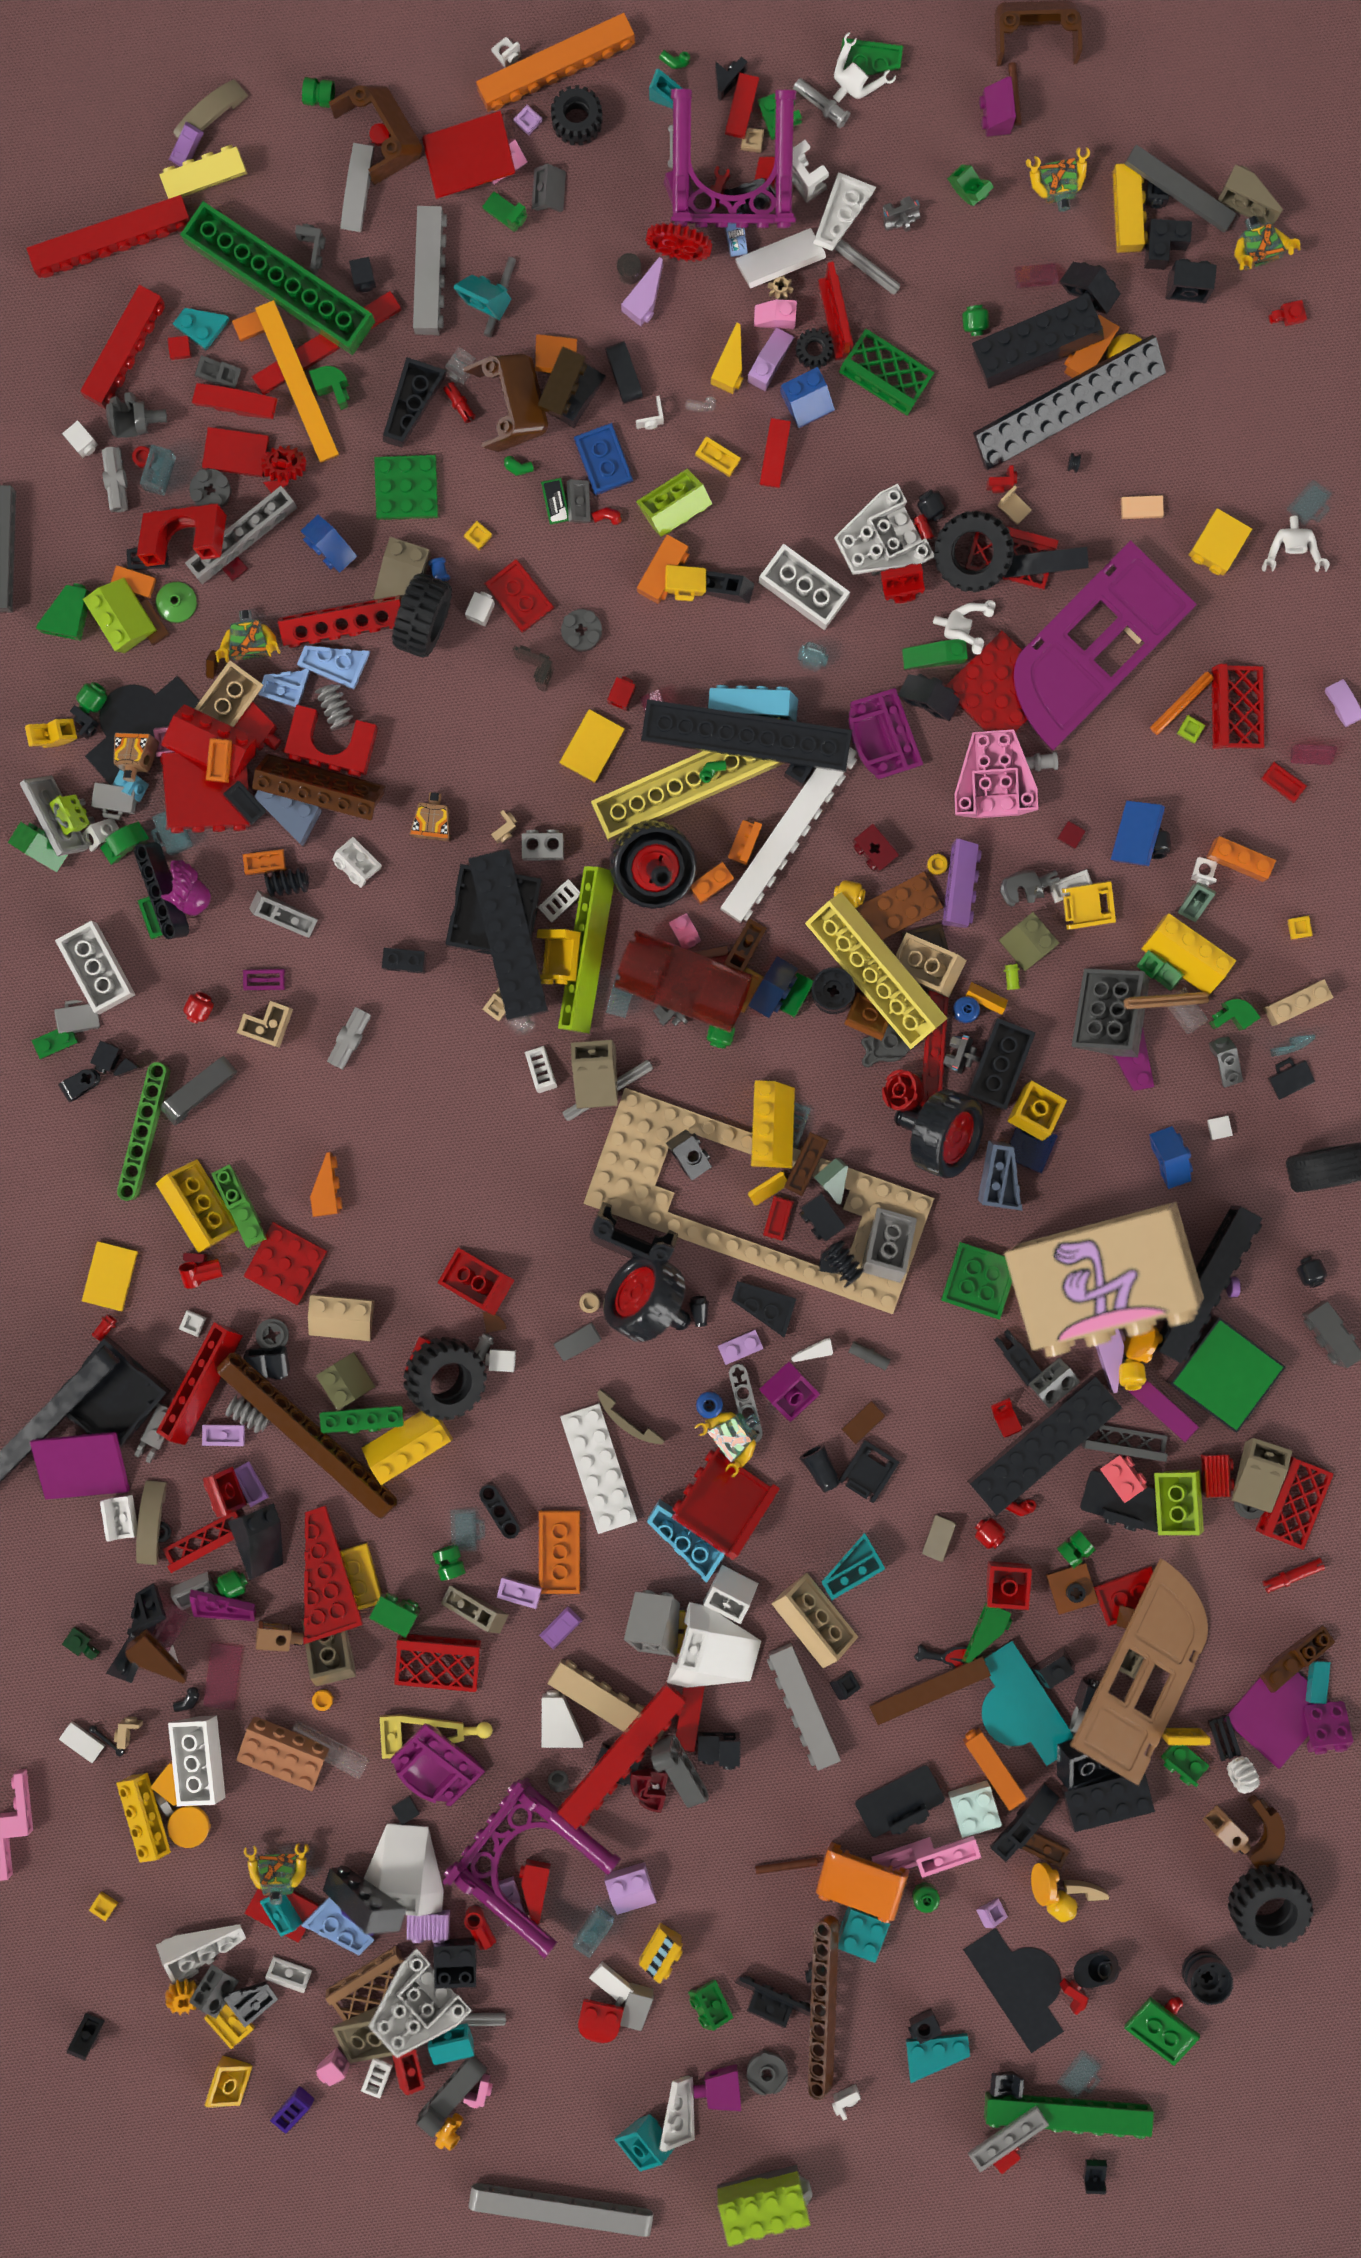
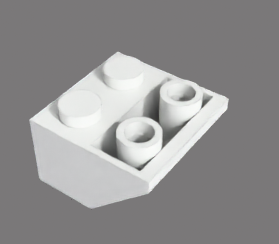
(730, 1594)

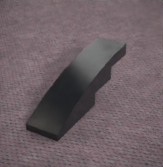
(1048, 562)

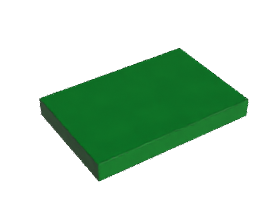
(1162, 2031)

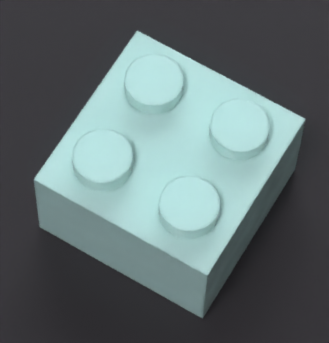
(974, 1809)

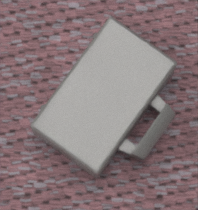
(112, 799)
(76, 1018)
(636, 2006)

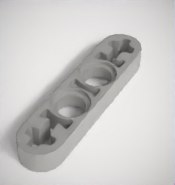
(747, 1402)

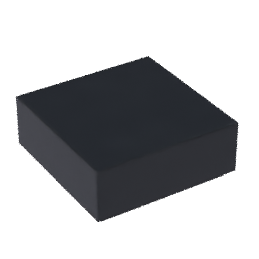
(405, 1809)

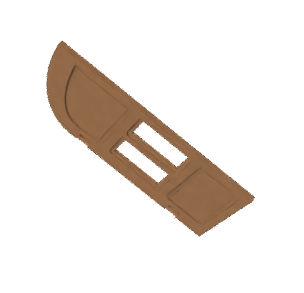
(1165, 1633)

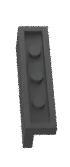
(1128, 1450)

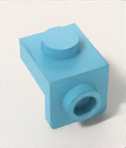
(139, 786)

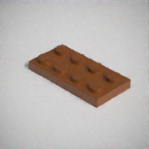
(900, 906)

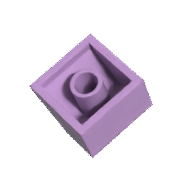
(630, 1888)

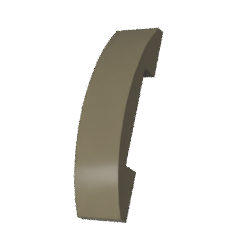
(213, 106)
(649, 1434)
(149, 1522)

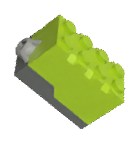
(764, 2204)

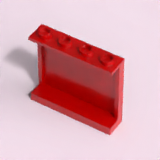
(196, 802)
(723, 1507)

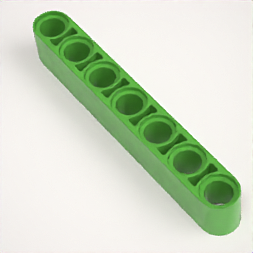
(136, 1139)

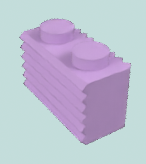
(429, 1927)

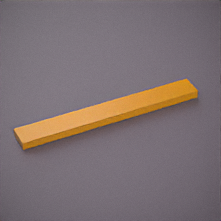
(297, 381)

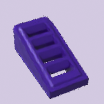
(300, 2099)

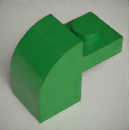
(969, 185)
(331, 379)
(123, 841)
(1238, 1011)

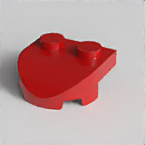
(903, 583)
(599, 2021)

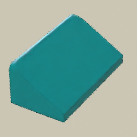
(1318, 1682)
(282, 1916)

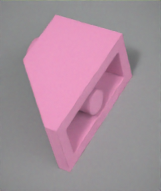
(776, 314)
(333, 2067)

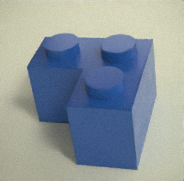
(327, 541)
(1172, 1157)

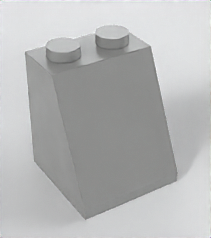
(653, 1623)

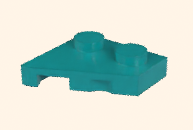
(201, 326)

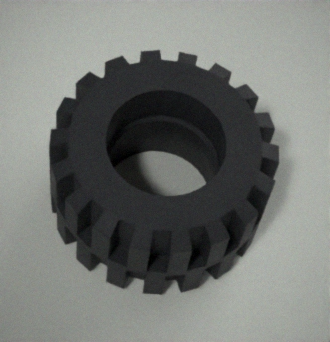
(576, 99)

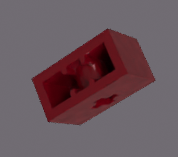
(873, 837)

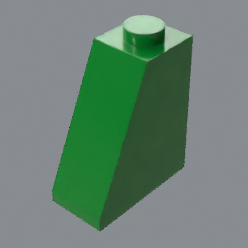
(66, 614)

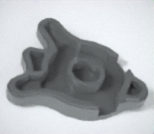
(888, 1050)

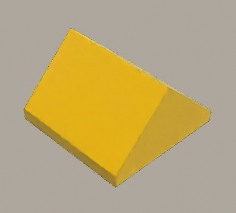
(228, 2083)

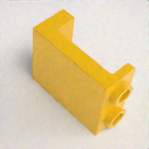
(1220, 542)
(559, 955)

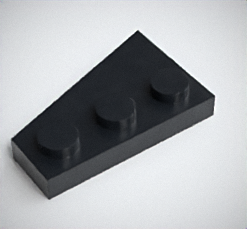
(765, 1305)

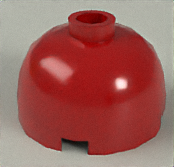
(903, 1090)

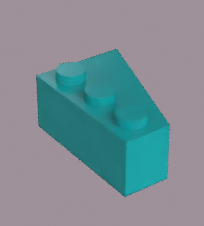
(853, 1569)

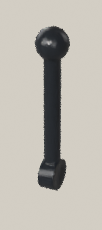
(93, 1729)

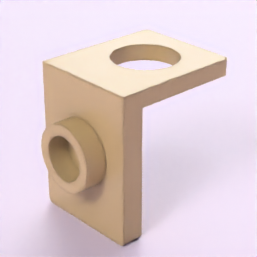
(1014, 506)

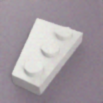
(679, 2116)

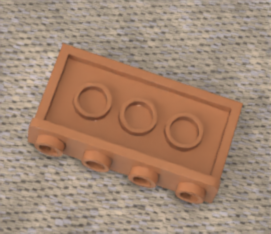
(282, 1753)

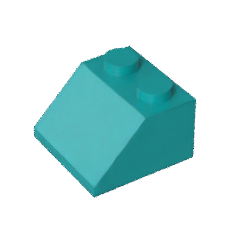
(483, 295)
(642, 2143)

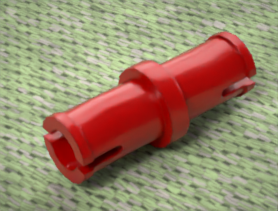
(459, 402)

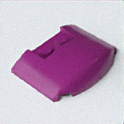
(883, 734)
(435, 1766)

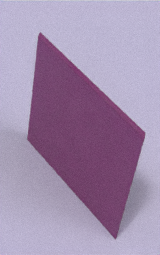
(80, 1465)
(1274, 1720)

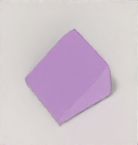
(992, 1913)

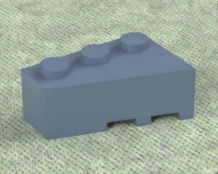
(293, 815)
(999, 1177)

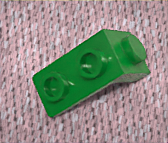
(505, 212)

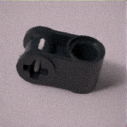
(77, 1086)

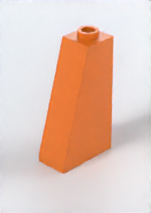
(994, 1768)

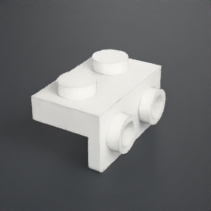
(119, 1517)

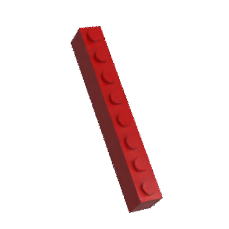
(109, 237)
(621, 1755)

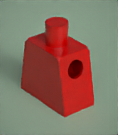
(260, 726)

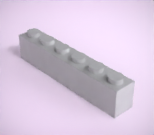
(429, 270)
(804, 1707)

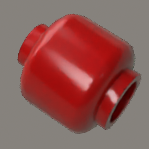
(198, 1007)
(990, 1533)

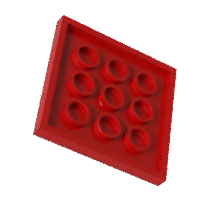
(989, 688)

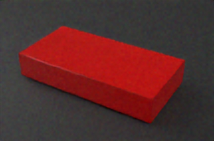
(1283, 782)
(778, 1218)

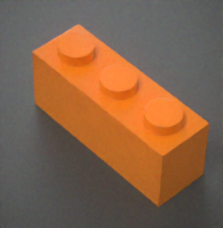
(1091, 355)
(653, 582)
(1241, 859)

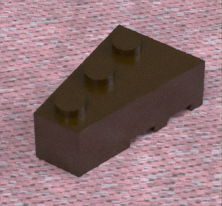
(562, 382)

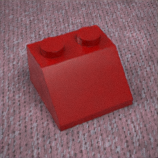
(224, 1492)
(1008, 1585)

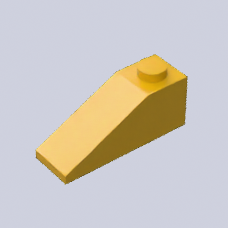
(729, 367)

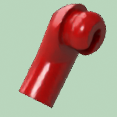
(608, 513)
(1023, 1508)
(1174, 2005)

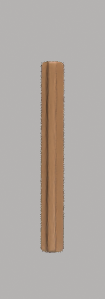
(1166, 1000)

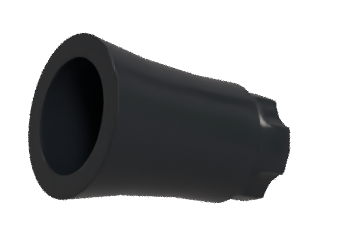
(820, 1467)

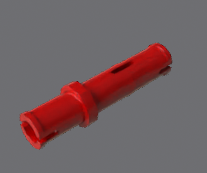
(1293, 1575)

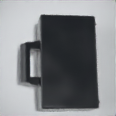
(1291, 1078)

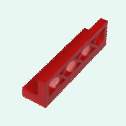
(203, 1550)

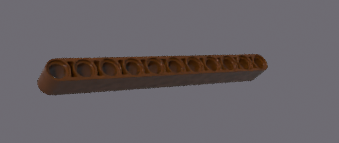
(306, 1435)

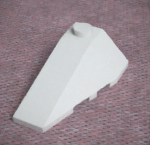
(188, 1952)

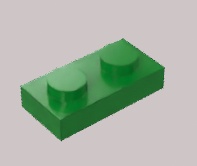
(53, 1043)

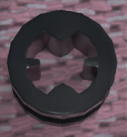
(1074, 462)
(1068, 1592)

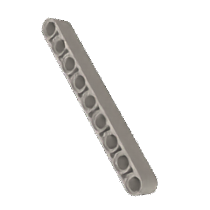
(561, 2209)

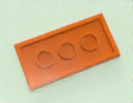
(559, 1551)

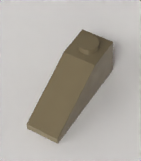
(475, 1610)

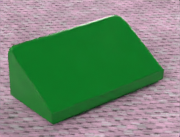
(796, 996)

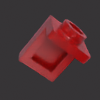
(1001, 484)
(1074, 1990)

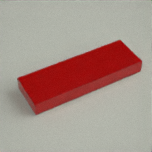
(742, 106)

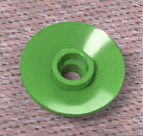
(183, 608)

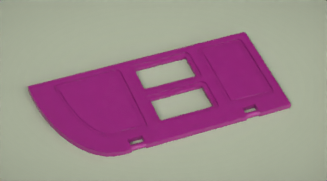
(1062, 681)

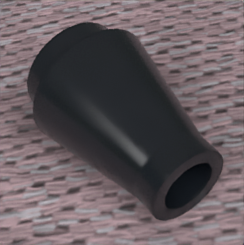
(699, 1310)

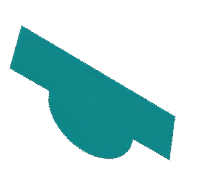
(1019, 1708)

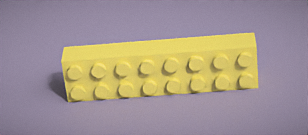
(876, 970)

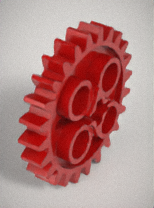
(679, 242)

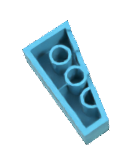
(757, 701)
(696, 1551)

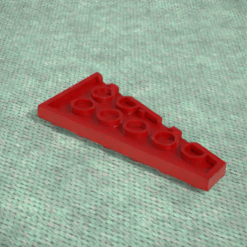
(327, 1587)

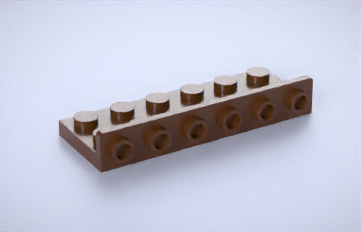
(317, 786)

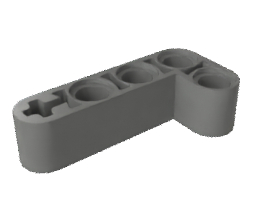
(195, 1091)
(672, 1758)
(449, 2095)

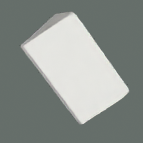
(288, 1974)
(611, 1982)

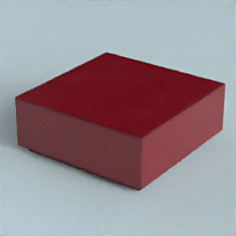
(235, 568)
(1071, 834)
(195, 1257)

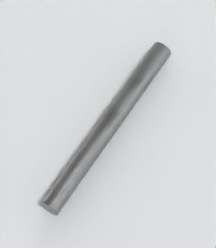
(504, 282)

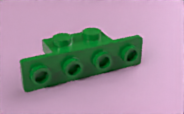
(361, 1419)

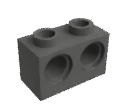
(1054, 1383)
(210, 1991)

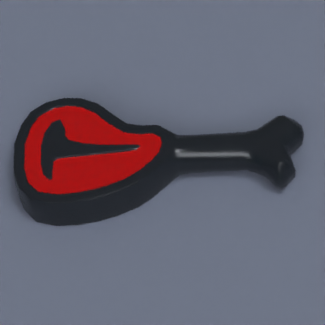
(952, 1656)

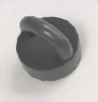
(558, 1781)

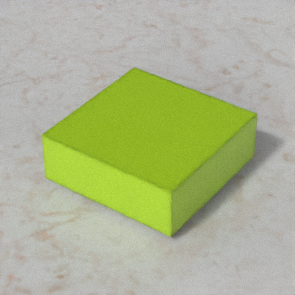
(1190, 729)

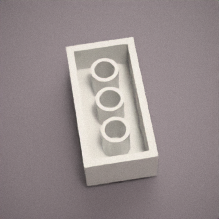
(804, 587)
(95, 967)

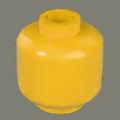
(852, 891)
(1132, 1375)
(1065, 1909)

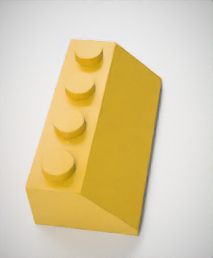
(1190, 953)
(772, 1125)
(197, 1205)
(405, 1446)

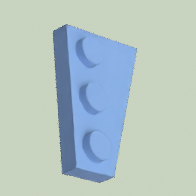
(334, 664)
(331, 1924)

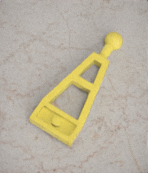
(392, 1730)

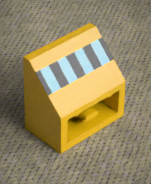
(661, 1952)

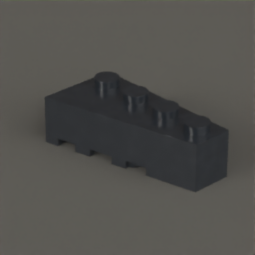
(413, 395)
(363, 1902)

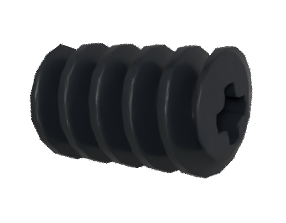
(287, 882)
(843, 1262)

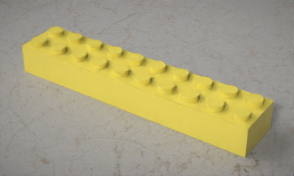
(672, 790)

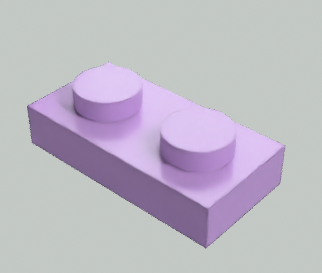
(740, 1347)
(223, 1435)
(519, 1592)

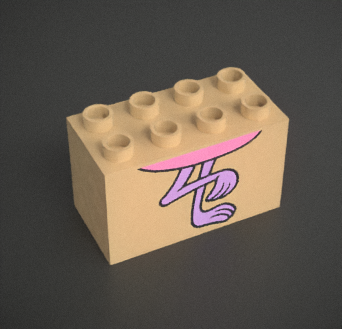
(1105, 1279)

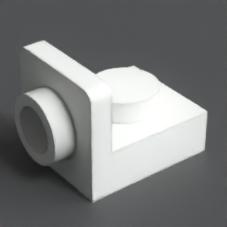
(846, 2097)

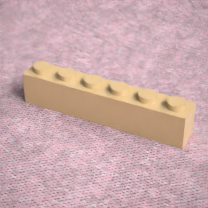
(595, 1696)

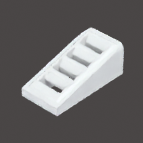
(561, 890)
(546, 1085)
(817, 1350)
(383, 2063)

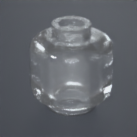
(521, 1026)

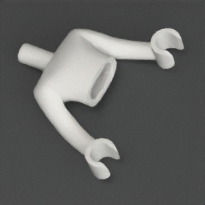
(853, 77)
(1295, 543)
(959, 627)

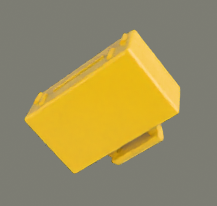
(685, 581)

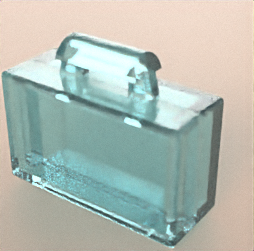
(1309, 502)
(173, 842)
(464, 1529)
(1080, 2074)

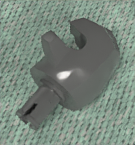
(131, 417)
(1032, 885)

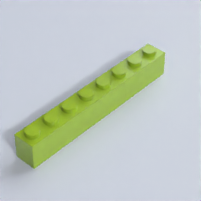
(592, 923)

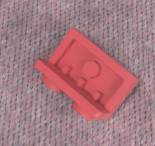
(1124, 1477)

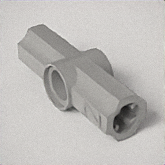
(115, 479)
(349, 1038)

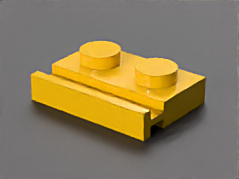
(229, 2026)

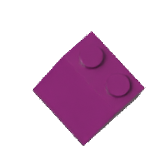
(998, 108)
(789, 1392)

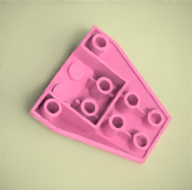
(995, 778)

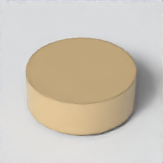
(589, 1302)

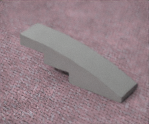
(357, 187)

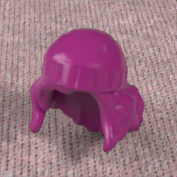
(188, 891)

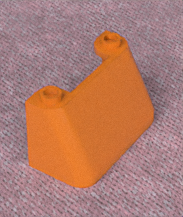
(861, 1883)

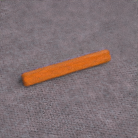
(1181, 703)

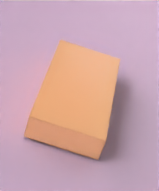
(1142, 507)

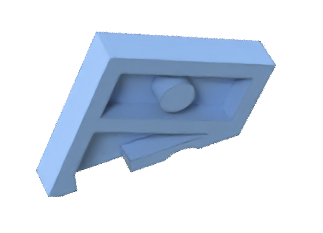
(285, 687)

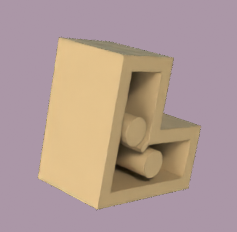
(271, 1028)

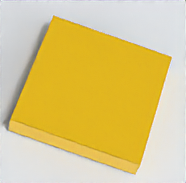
(1185, 1736)

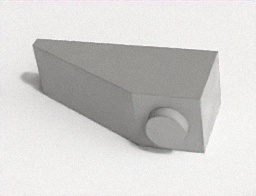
(282, 914)

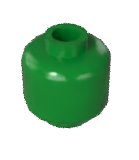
(975, 320)
(91, 697)
(719, 1038)
(231, 1584)
(927, 1891)

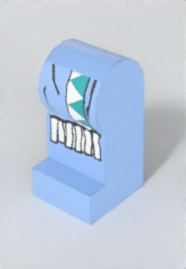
(736, 240)

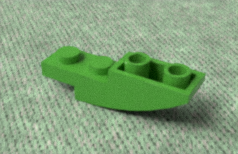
(239, 1206)

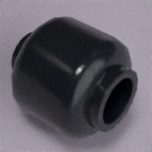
(932, 505)
(1162, 845)
(1311, 1272)

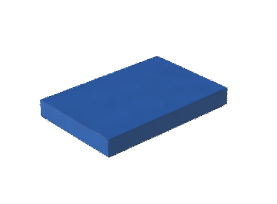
(603, 459)
(1137, 833)

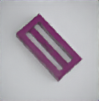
(246, 980)

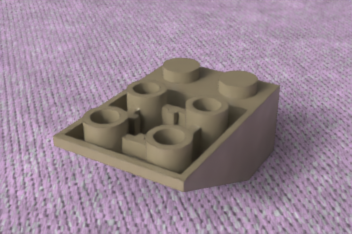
(594, 1073)
(1261, 1474)

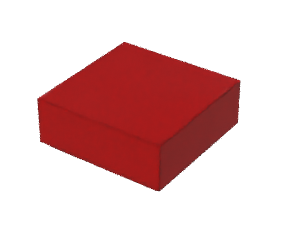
(179, 347)

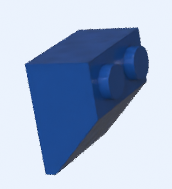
(807, 397)

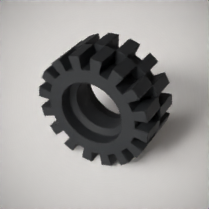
(814, 336)

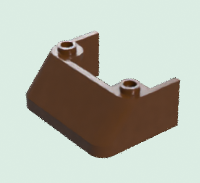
(1015, 14)
(402, 146)
(521, 398)

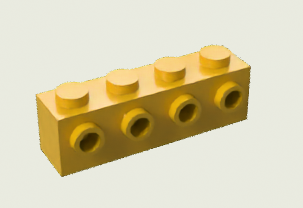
(143, 1817)

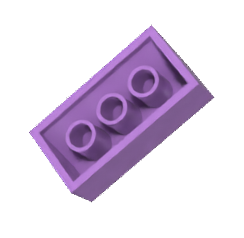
(960, 884)

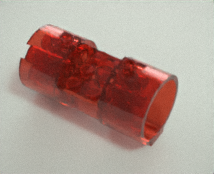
(683, 981)

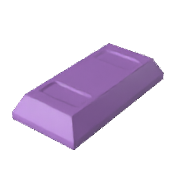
(186, 144)
(250, 1484)
(560, 1627)

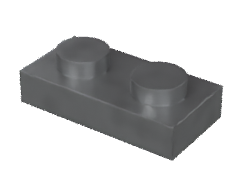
(578, 501)

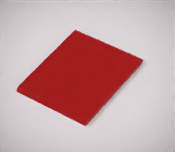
(468, 154)

